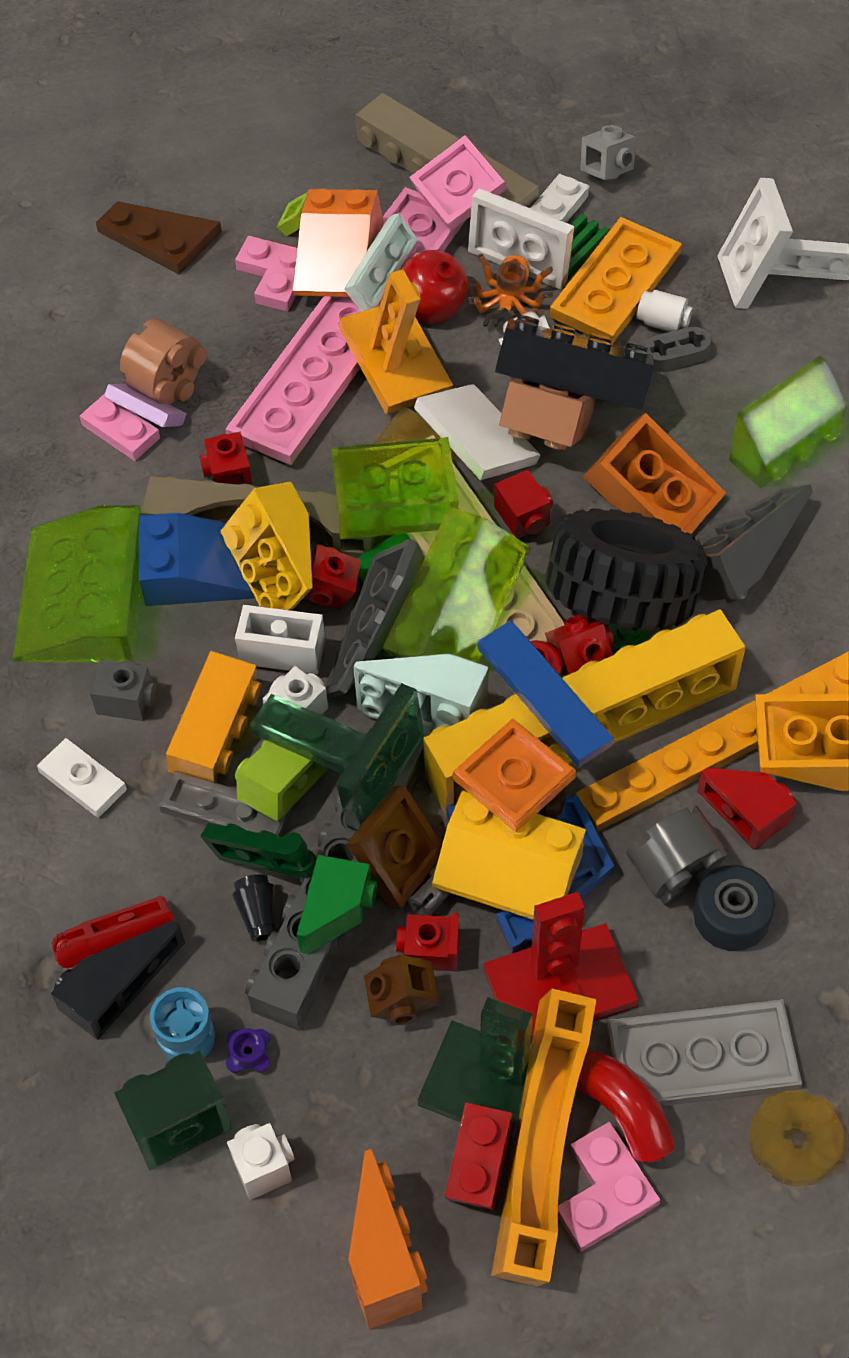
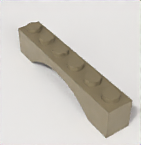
(221, 500)

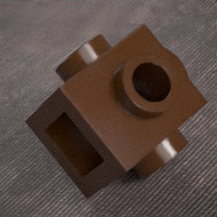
(401, 989)

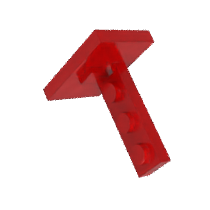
(563, 960)

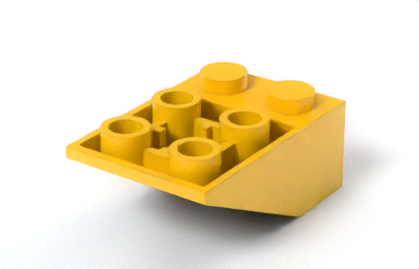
(272, 545)

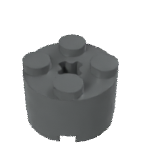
(677, 853)

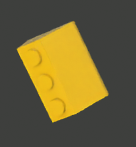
(506, 867)

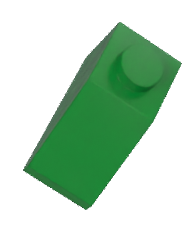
(334, 901)

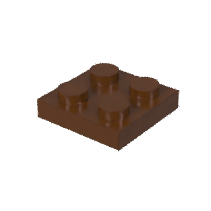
(397, 846)

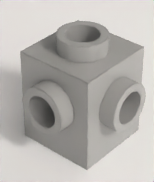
(608, 153)

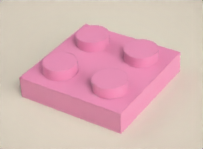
(453, 179)

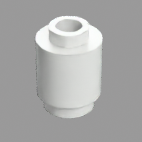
(664, 311)

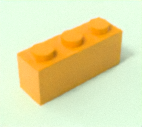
(213, 718)

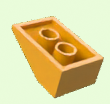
(804, 737)

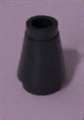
(256, 905)

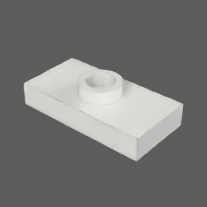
(81, 777)

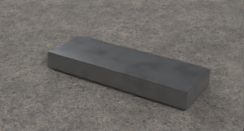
(214, 803)

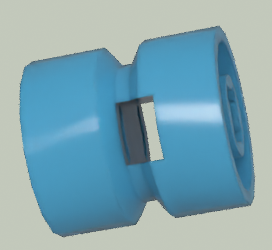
(182, 1023)

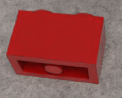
(480, 1156)

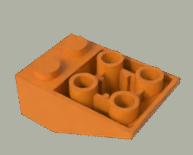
(382, 1269)

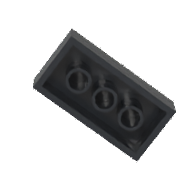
(574, 362)

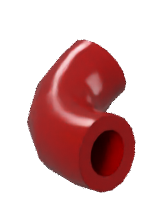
(630, 1104)

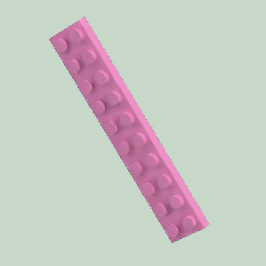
(317, 360)

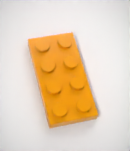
(613, 279)

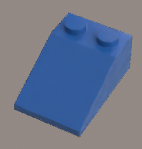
(186, 561)

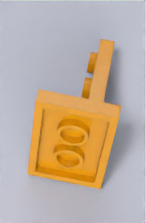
(395, 348)

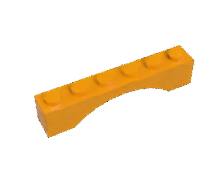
(531, 1198)

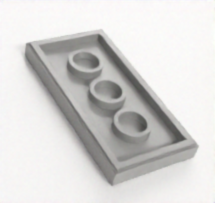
(709, 1052)

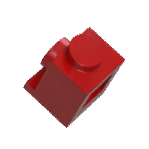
(441, 949)

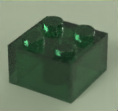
(173, 1108)

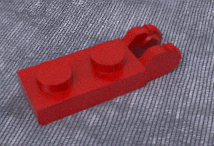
(109, 931)

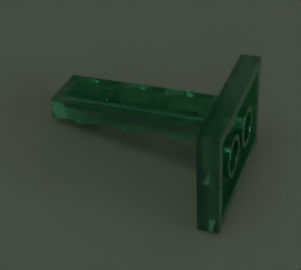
(366, 761)
(481, 1065)

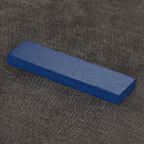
(545, 693)

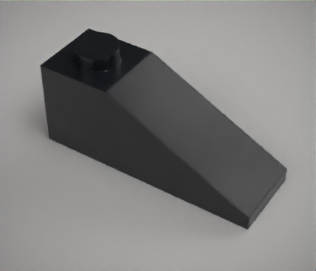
(110, 980)

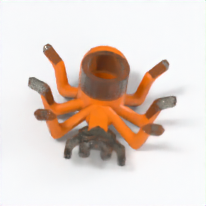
(510, 287)

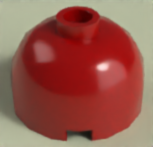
(440, 284)

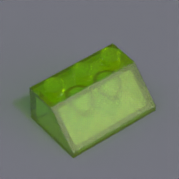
(788, 423)

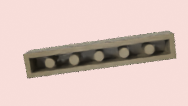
(415, 141)

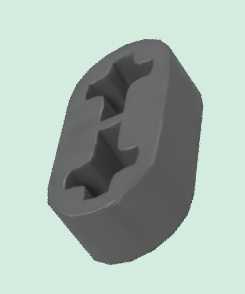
(677, 350)

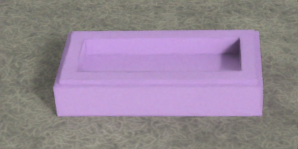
(131, 399)

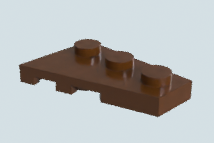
(159, 234)

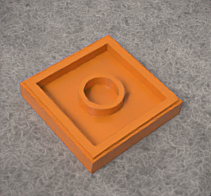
(514, 775)

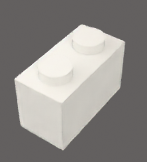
(280, 638)

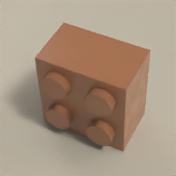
(546, 413)

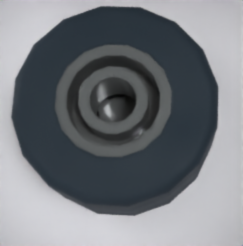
(725, 921)

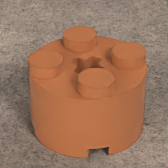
(162, 362)

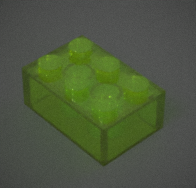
(393, 487)

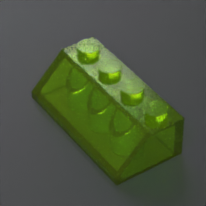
(458, 589)

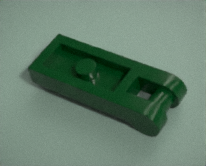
(261, 849)

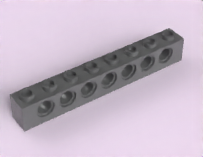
(291, 999)

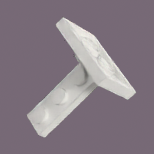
(536, 233)
(762, 247)

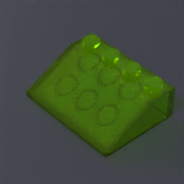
(81, 588)

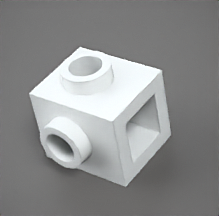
(301, 689)
(261, 1159)

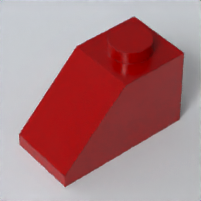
(748, 802)

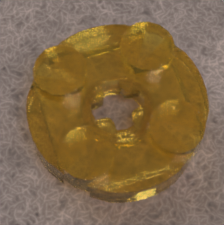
(778, 1156)

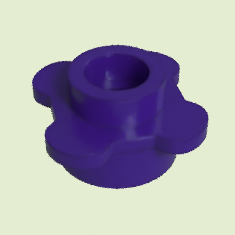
(248, 1038)

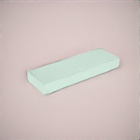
(383, 257)

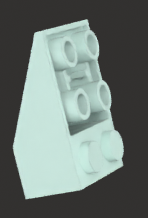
(445, 686)

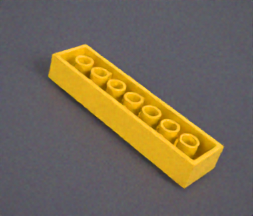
(624, 692)

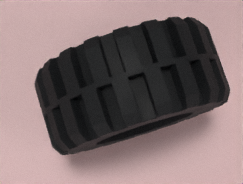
(625, 569)

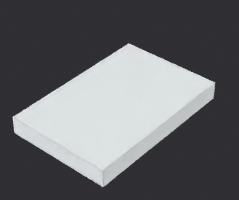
(475, 432)

